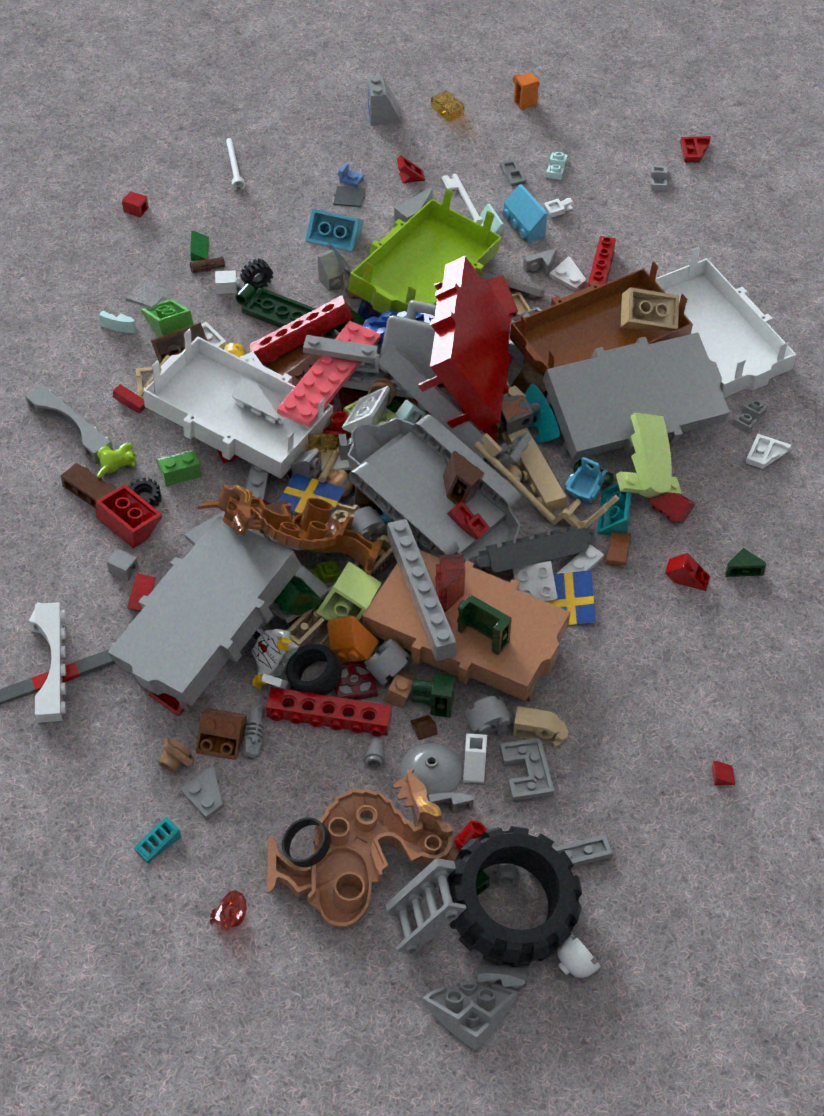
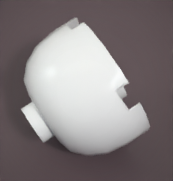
(576, 958)

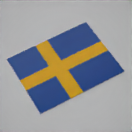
(302, 488)
(576, 596)

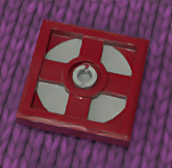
(356, 682)

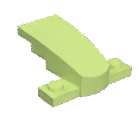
(650, 460)

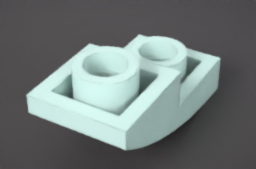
(556, 165)
(120, 323)

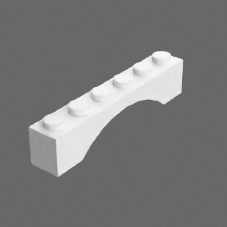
(49, 700)

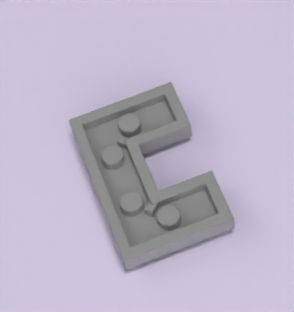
(511, 453)
(538, 779)

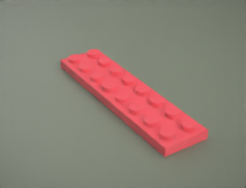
(324, 378)

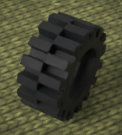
(253, 269)
(147, 486)

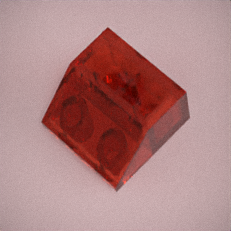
(450, 579)

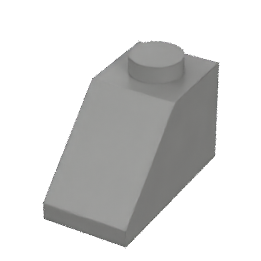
(329, 270)

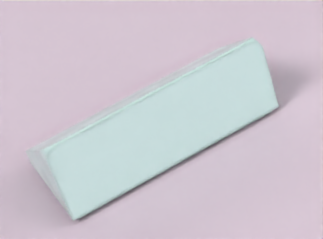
(497, 224)

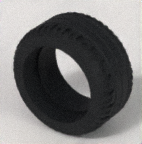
(305, 657)

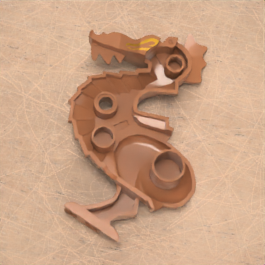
(344, 877)

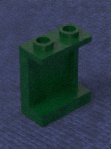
(486, 621)

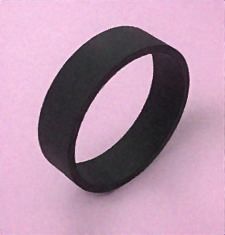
(291, 832)

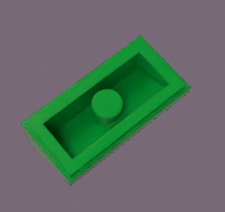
(198, 246)

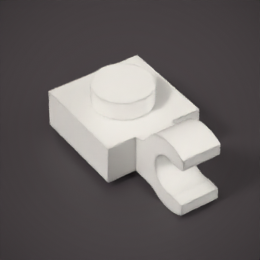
(557, 207)

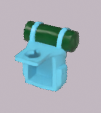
(587, 480)

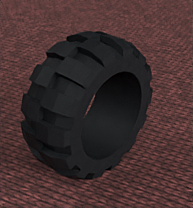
(546, 864)

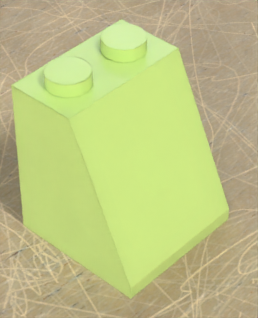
(349, 594)

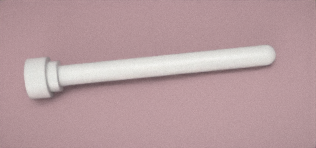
(237, 181)

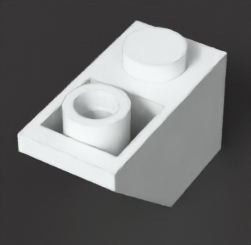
(475, 758)

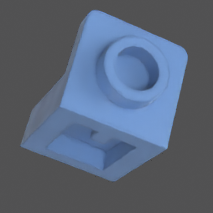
(349, 177)

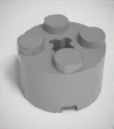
(369, 524)
(387, 661)
(489, 717)

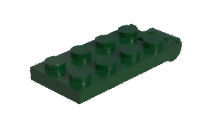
(270, 306)

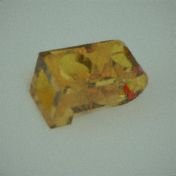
(322, 442)

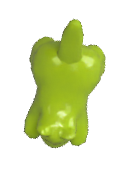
(114, 460)

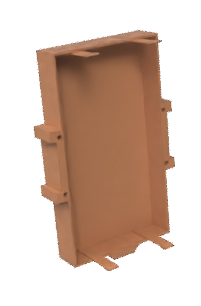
(533, 636)

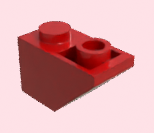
(674, 505)
(687, 572)

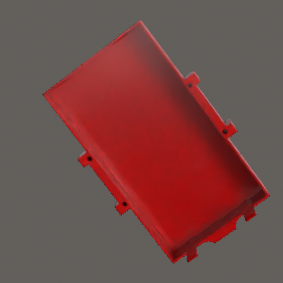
(470, 345)

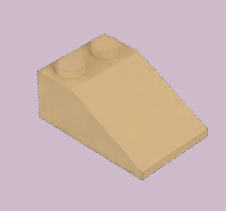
(649, 310)

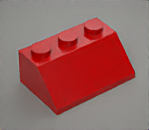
(127, 515)

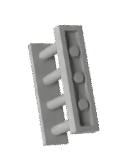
(411, 897)

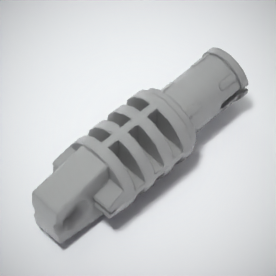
(253, 732)

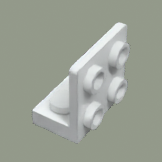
(537, 580)

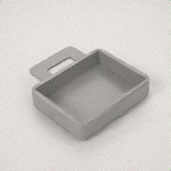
(412, 336)

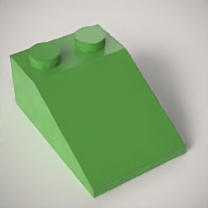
(168, 317)

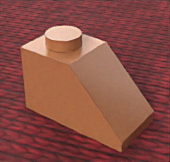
(400, 688)

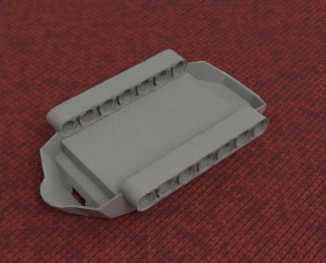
(403, 473)

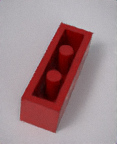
(129, 398)

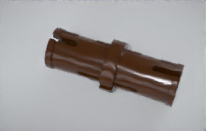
(207, 264)

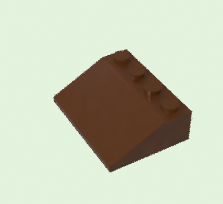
(294, 363)

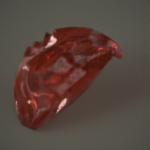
(230, 911)

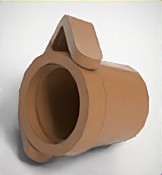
(175, 755)

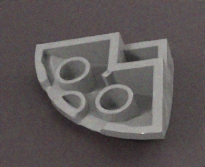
(470, 1009)

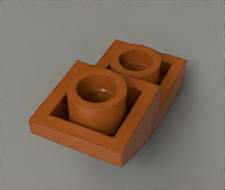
(618, 548)

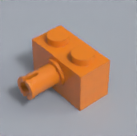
(526, 90)

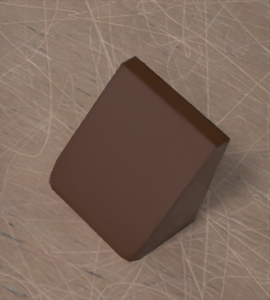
(424, 727)

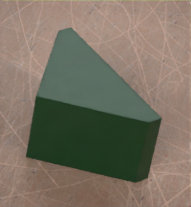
(745, 565)

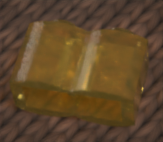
(447, 106)

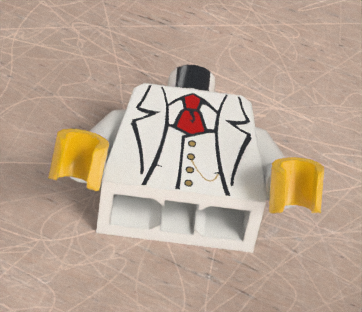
(272, 653)

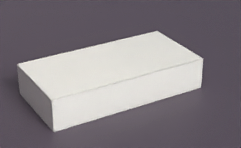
(276, 681)

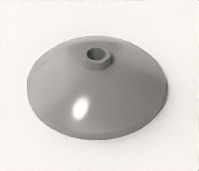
(437, 777)

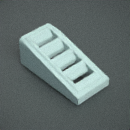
(407, 410)

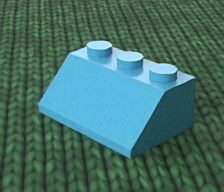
(525, 214)
(335, 229)

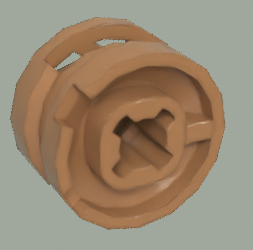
(381, 384)

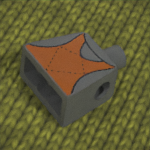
(517, 413)

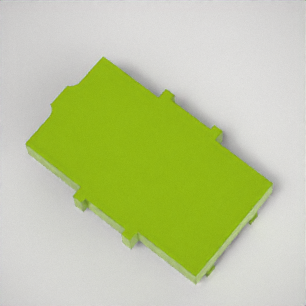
(415, 256)

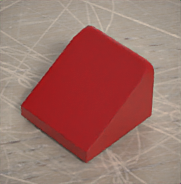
(722, 773)

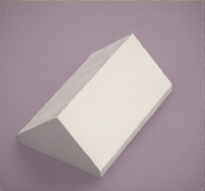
(368, 409)

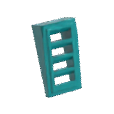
(168, 840)

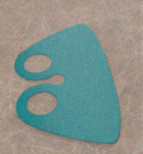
(546, 420)

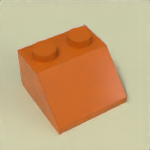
(350, 639)

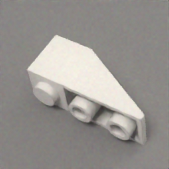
(252, 396)

